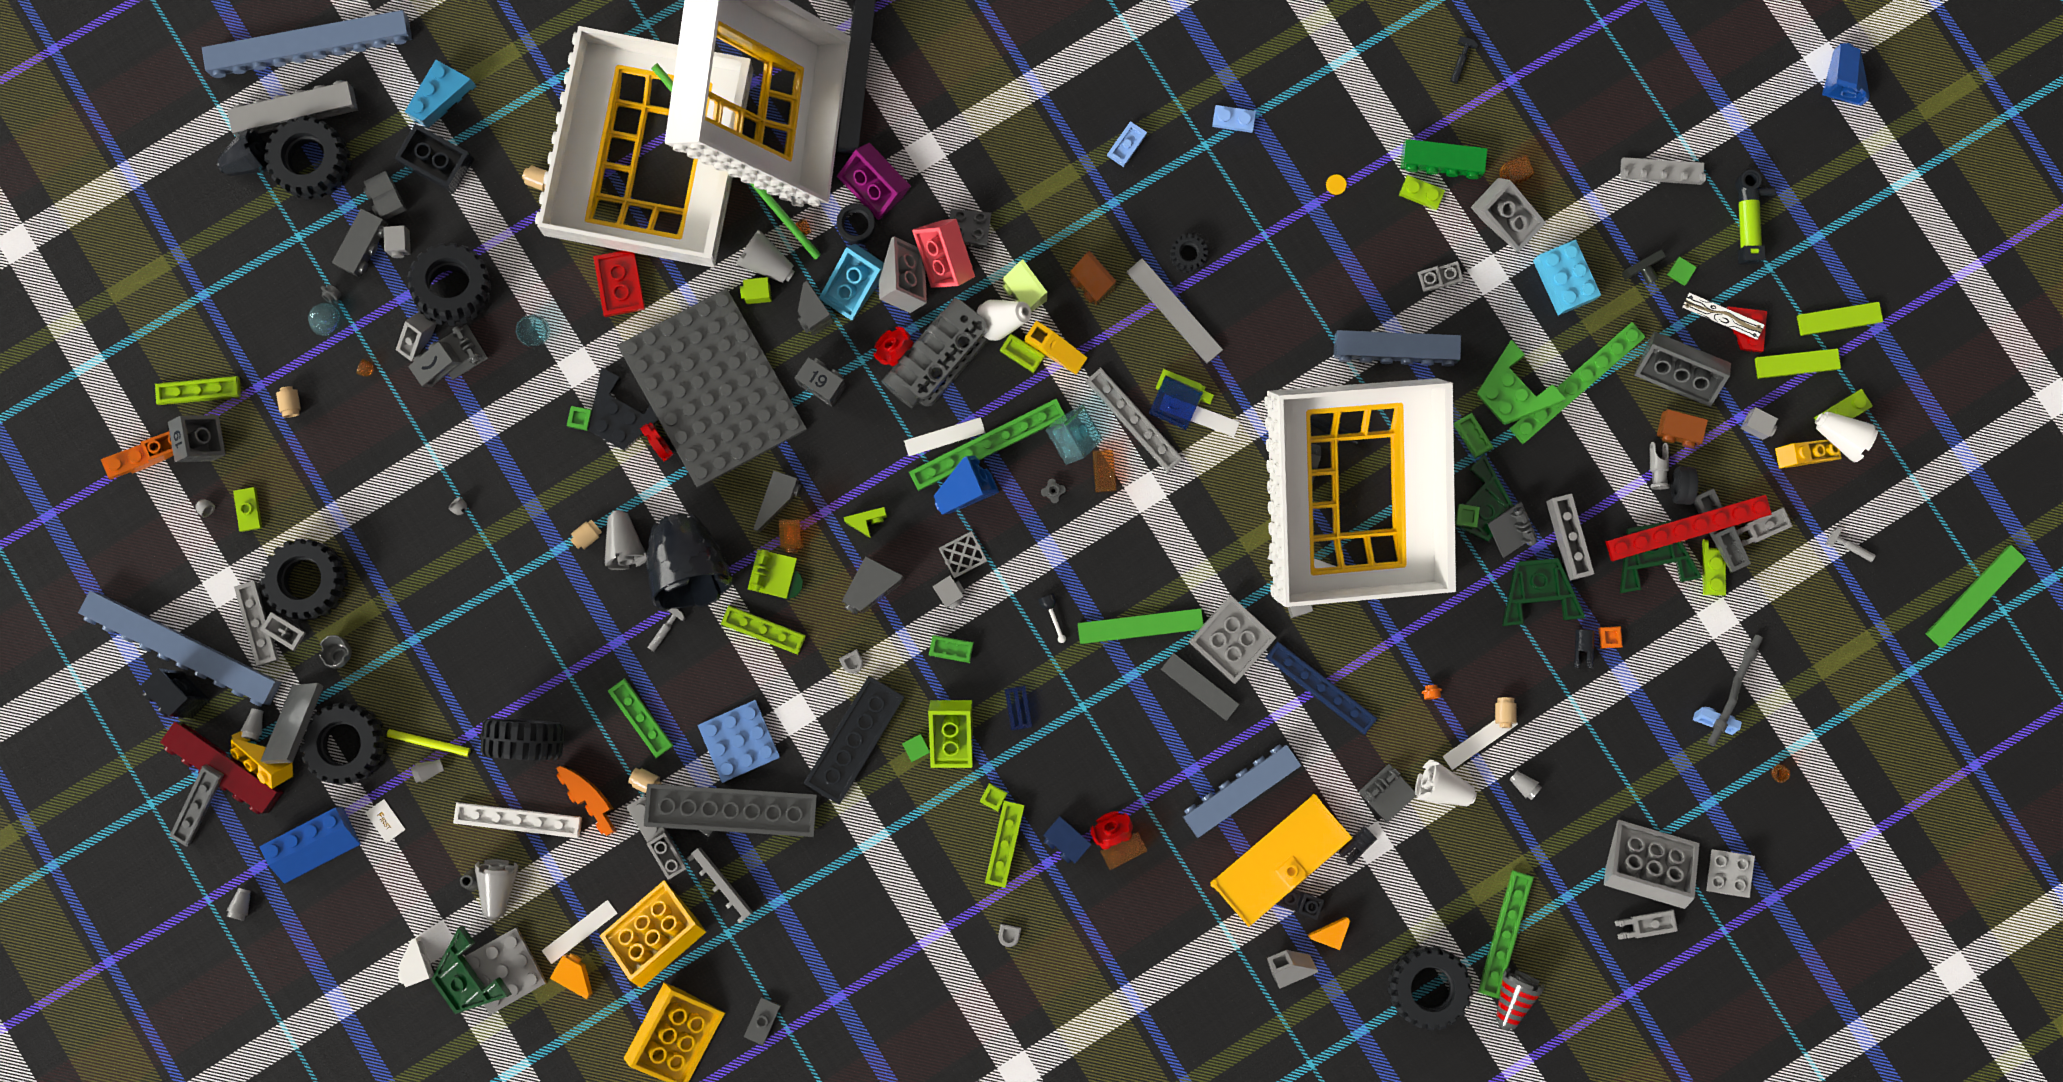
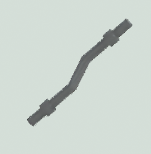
(1721, 724)

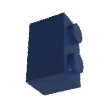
(1066, 840)

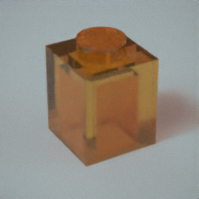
(1517, 170)

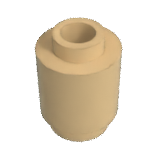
(534, 177)
(288, 402)
(585, 535)
(1505, 712)
(640, 778)

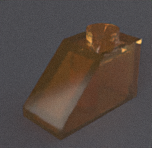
(791, 535)

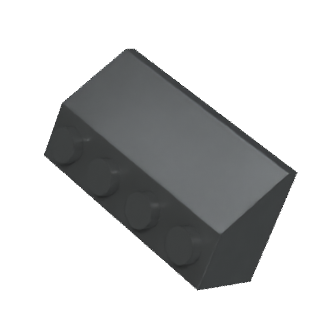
(1683, 369)

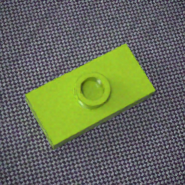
(247, 509)

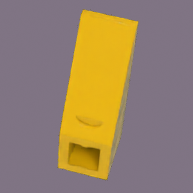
(1055, 347)
(1806, 453)
(251, 756)

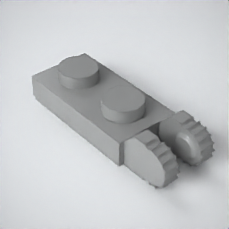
(1765, 526)
(1649, 924)

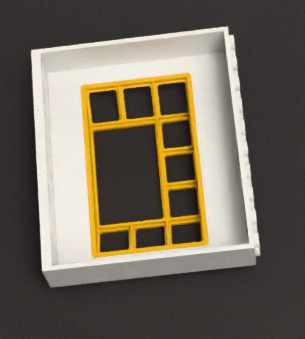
(780, 38)
(585, 142)
(1420, 492)

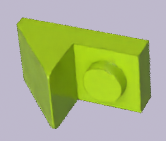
(860, 520)

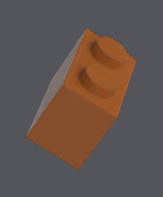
(1681, 428)

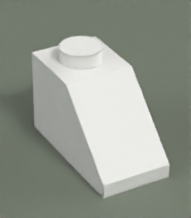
(415, 964)

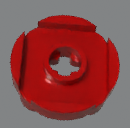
(892, 346)
(655, 440)
(1121, 829)

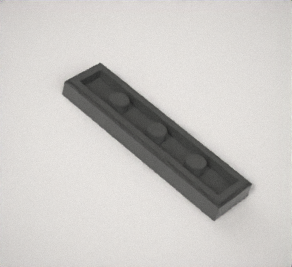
(1199, 687)
(196, 805)

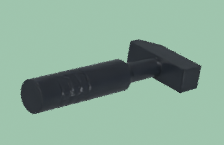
(1462, 57)

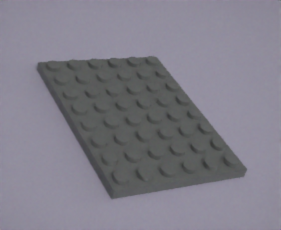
(711, 388)

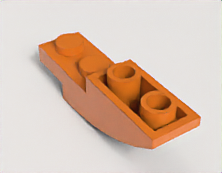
(139, 457)
(582, 791)

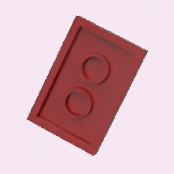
(619, 283)

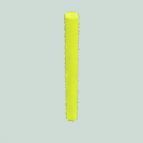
(428, 742)

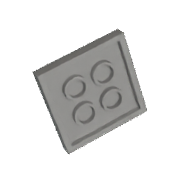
(1232, 639)
(512, 962)

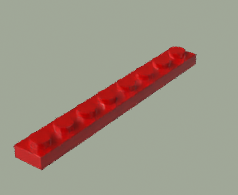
(1688, 527)

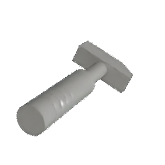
(1834, 536)
(665, 629)

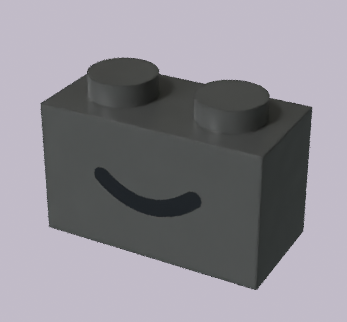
(434, 364)

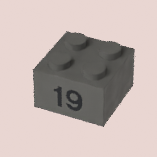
(820, 381)
(196, 438)

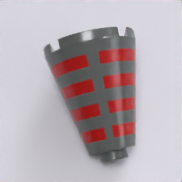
(1516, 998)

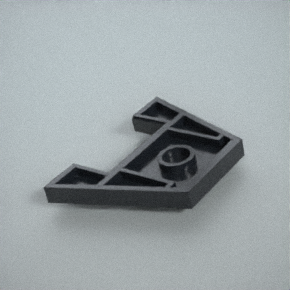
(614, 419)

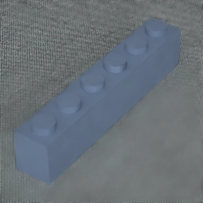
(1397, 347)
(1241, 791)

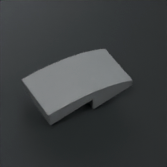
(1440, 277)

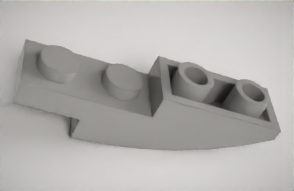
(658, 841)

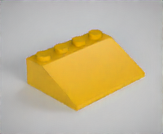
(652, 934)
(673, 1035)

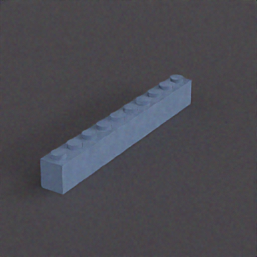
(306, 44)
(180, 648)

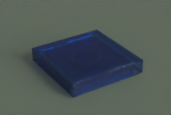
(1175, 402)

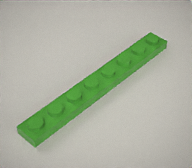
(1581, 380)
(987, 443)

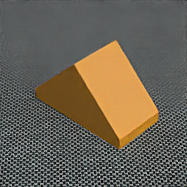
(1331, 934)

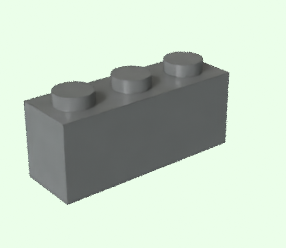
(360, 243)

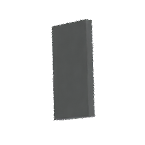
(292, 723)

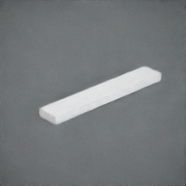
(517, 820)

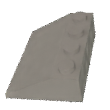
(1652, 864)

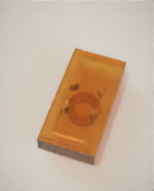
(1104, 471)

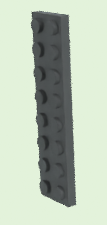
(730, 810)

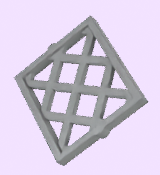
(948, 561)

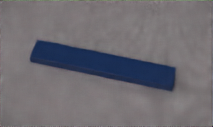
(1321, 688)

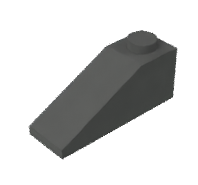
(778, 495)

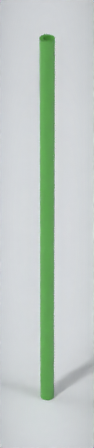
(763, 193)

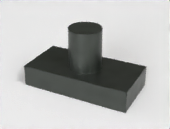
(1645, 268)

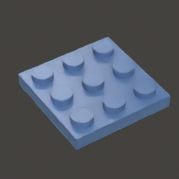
(738, 741)

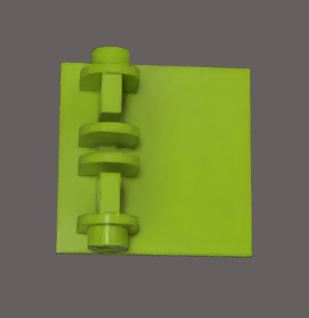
(772, 573)

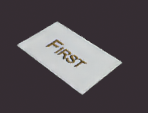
(385, 821)

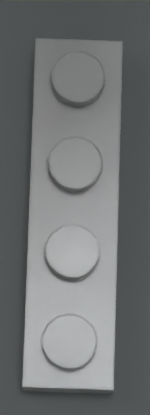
(254, 617)

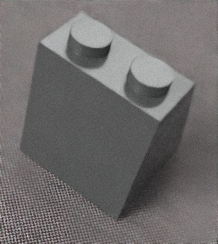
(870, 586)

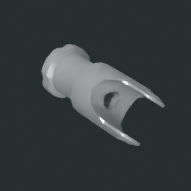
(1659, 467)

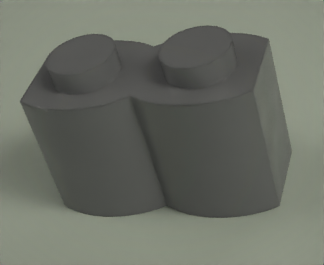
(384, 196)

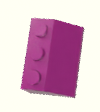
(873, 180)

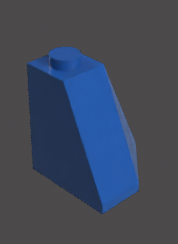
(1847, 76)
(965, 486)

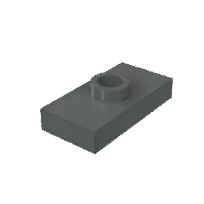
(762, 1021)

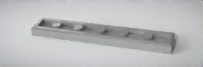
(1174, 311)
(1134, 420)

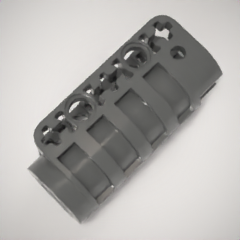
(937, 354)

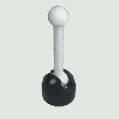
(1048, 603)

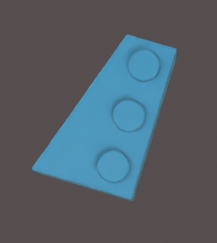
(437, 94)

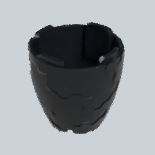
(685, 564)

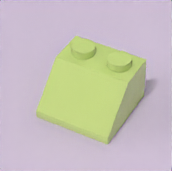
(1024, 286)

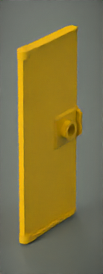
(1281, 860)

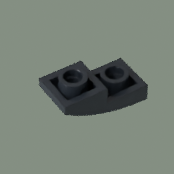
(1302, 903)

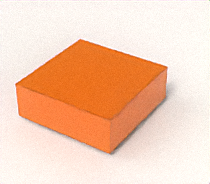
(1610, 637)

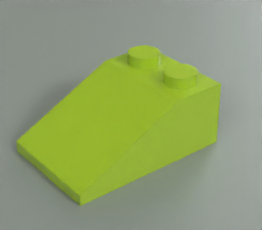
(951, 733)

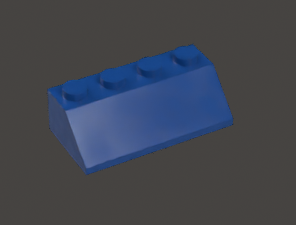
(310, 844)

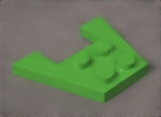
(1508, 395)

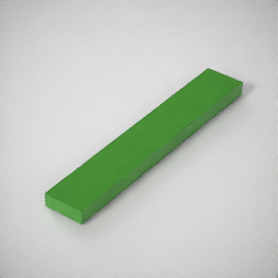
(1975, 596)
(1140, 626)
(1505, 933)

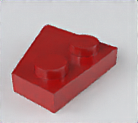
(1744, 341)

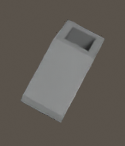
(1291, 967)

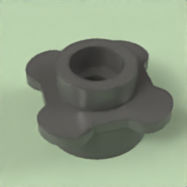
(331, 294)
(1059, 489)

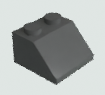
(812, 312)

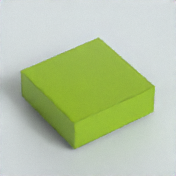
(993, 797)

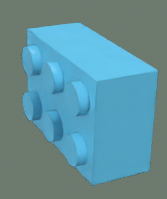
(1566, 277)

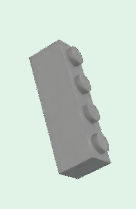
(1570, 537)

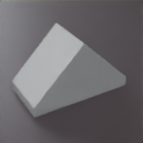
(283, 631)

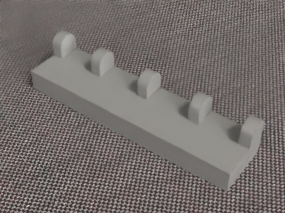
(1662, 171)
(721, 883)

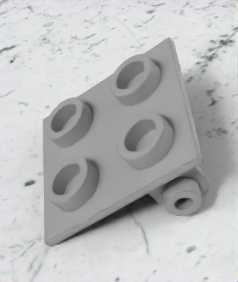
(1730, 873)

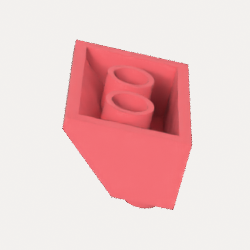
(943, 253)

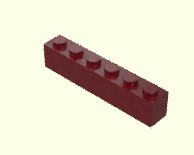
(198, 751)

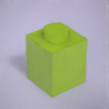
(756, 290)

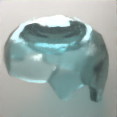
(324, 319)
(532, 330)

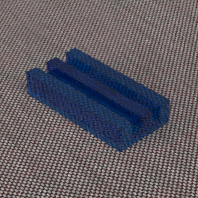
(1021, 725)

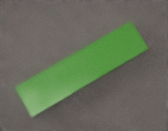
(640, 718)

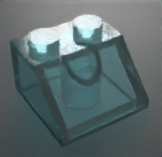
(1074, 435)

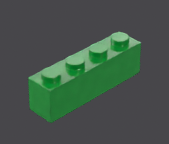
(1443, 158)

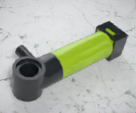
(1749, 217)

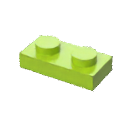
(1421, 192)

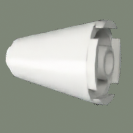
(1003, 317)
(1847, 434)
(1443, 786)

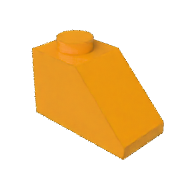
(573, 975)

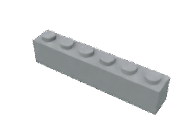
(316, 103)

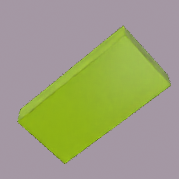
(1022, 353)

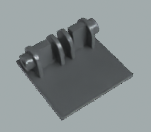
(973, 226)
(466, 348)
(1512, 530)
(1387, 793)

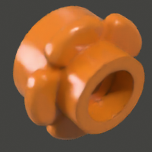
(1431, 692)

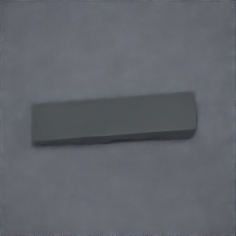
(1725, 539)

